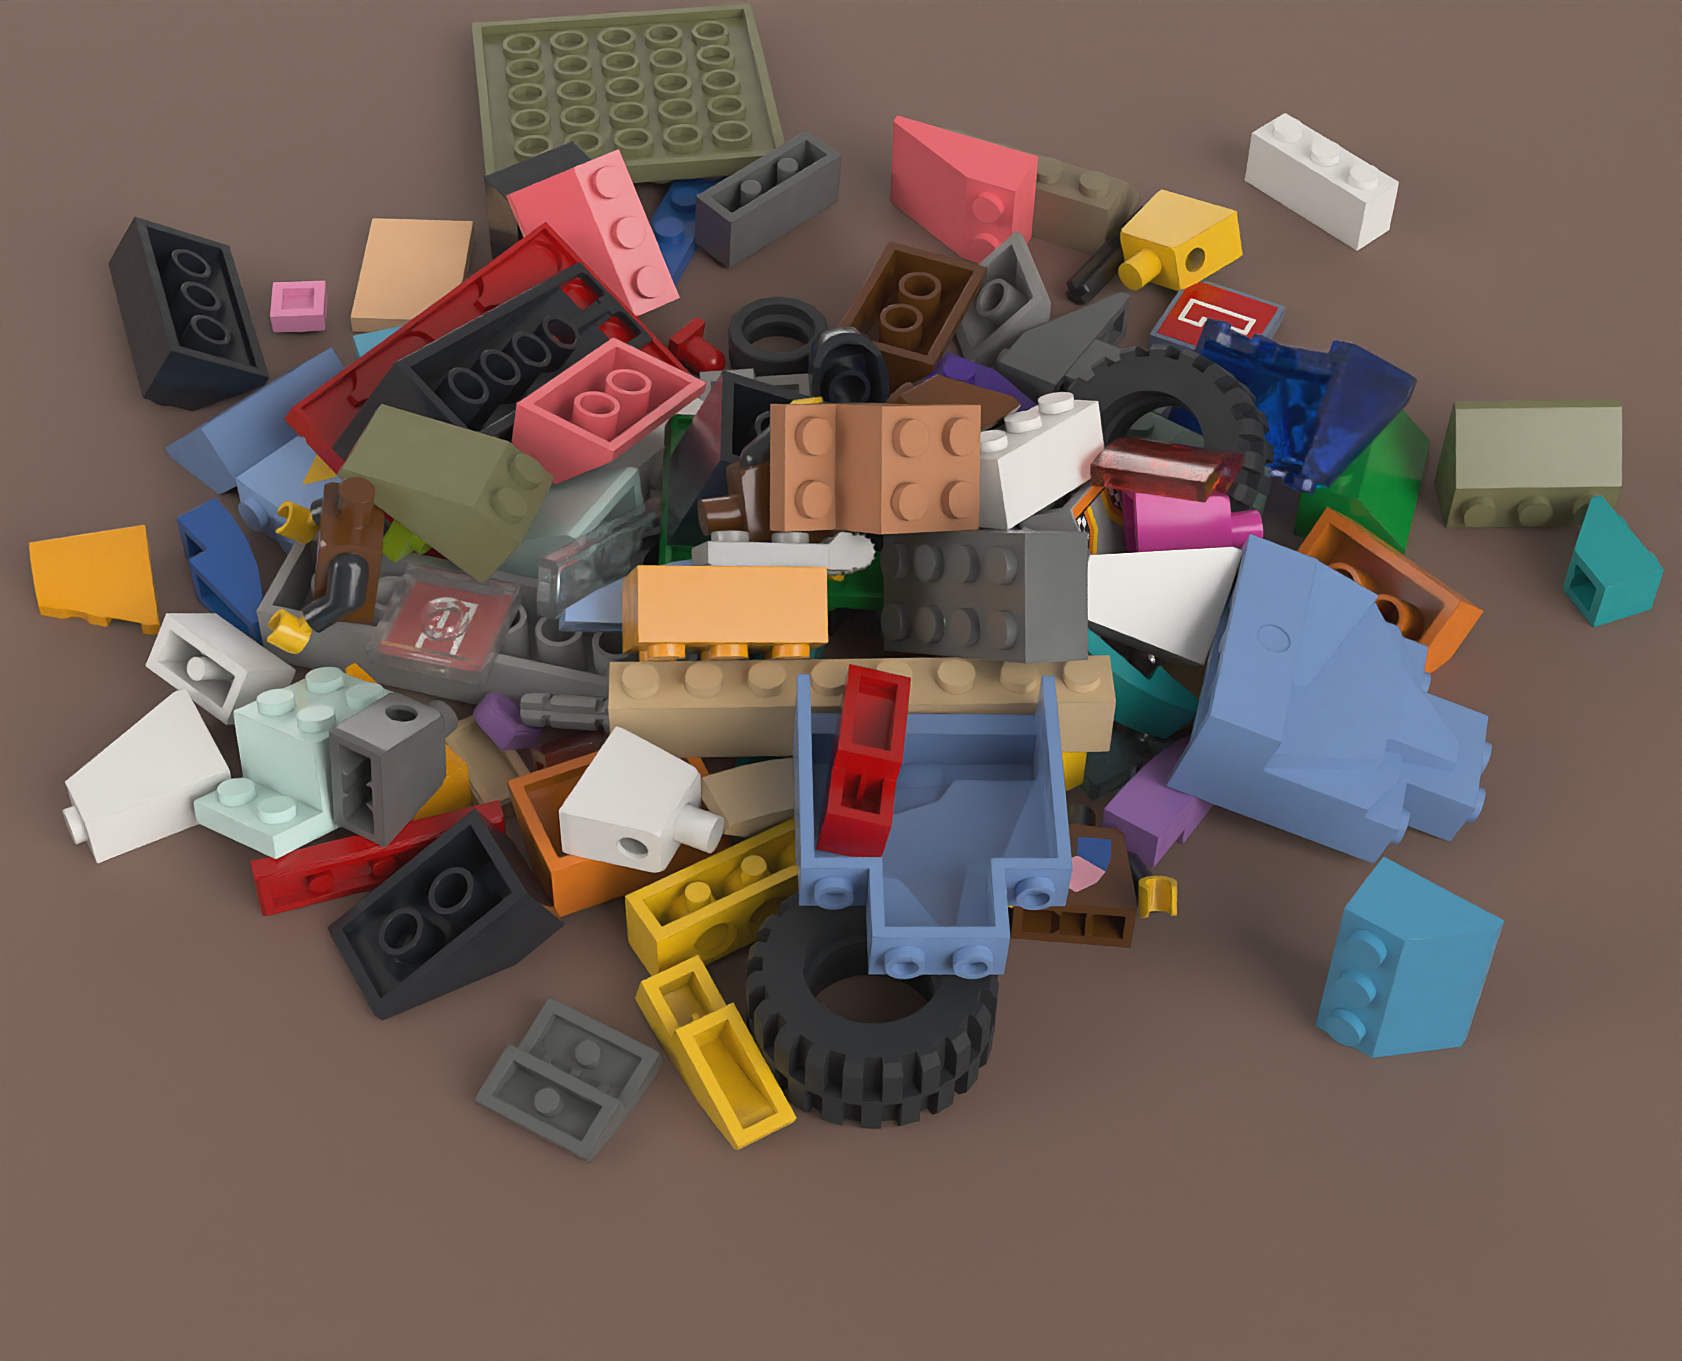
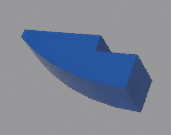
(222, 566)

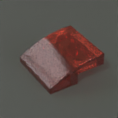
(1165, 469)

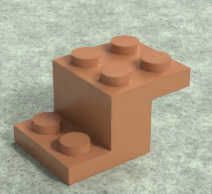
(874, 467)

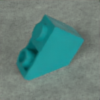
(1610, 568)

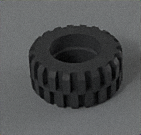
(1191, 382)
(852, 1065)

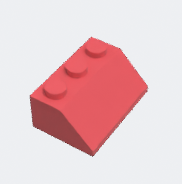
(605, 225)
(600, 409)

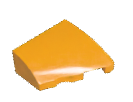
(97, 578)

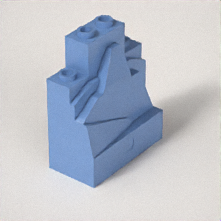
(1326, 716)
(969, 836)

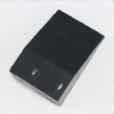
(445, 919)

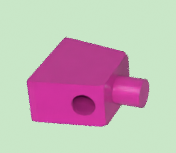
(1180, 524)

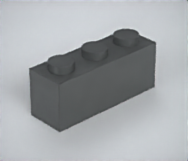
(767, 199)

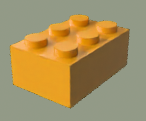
(724, 612)

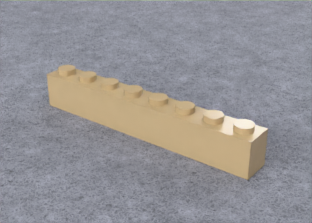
(750, 704)

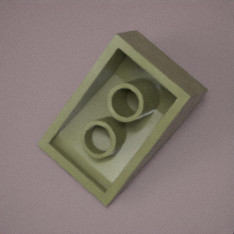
(450, 486)

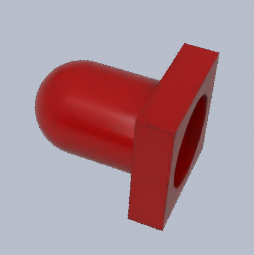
(695, 351)

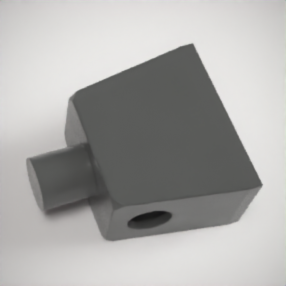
(388, 764)

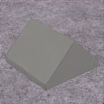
(1006, 303)

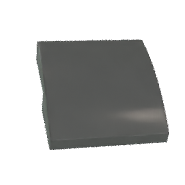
(570, 1080)

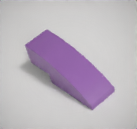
(1152, 812)

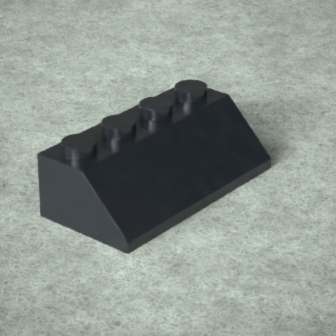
(185, 317)

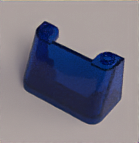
(1316, 402)

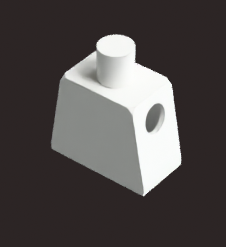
(636, 807)

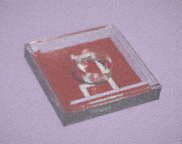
(444, 625)

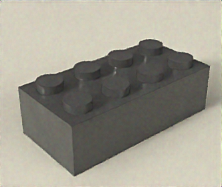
(987, 594)

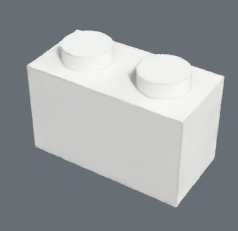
(215, 663)

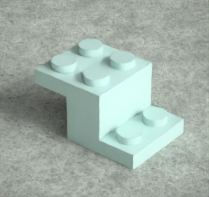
(286, 763)

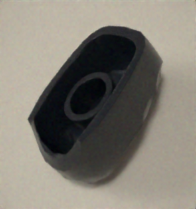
(847, 367)

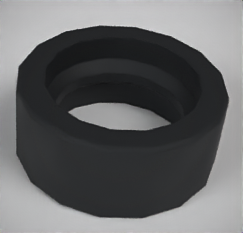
(773, 318)

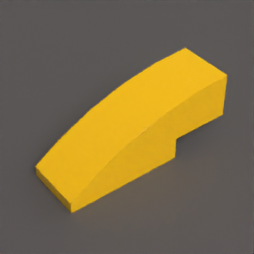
(714, 1053)

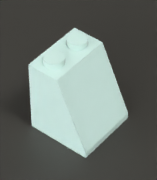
(573, 511)

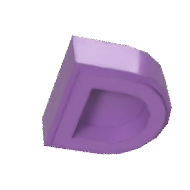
(501, 722)

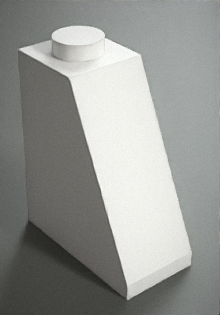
(1162, 599)
(145, 781)

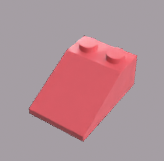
(962, 187)

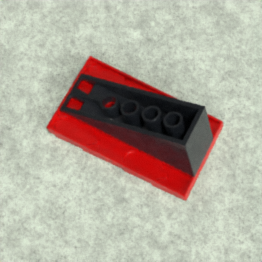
(478, 350)

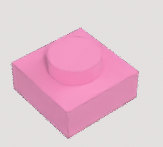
(299, 306)

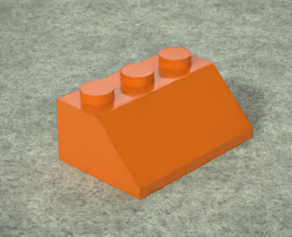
(1407, 593)
(572, 880)

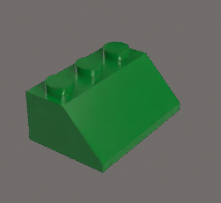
(1377, 487)

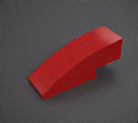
(864, 763)

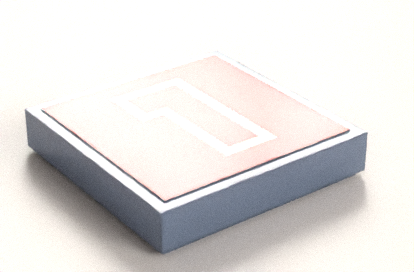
(1191, 307)

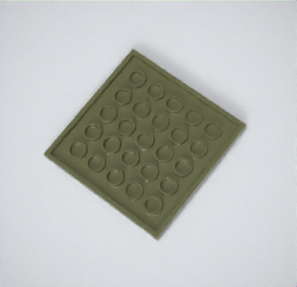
(665, 87)

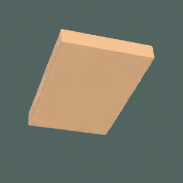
(409, 269)

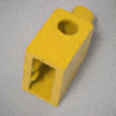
(1177, 242)

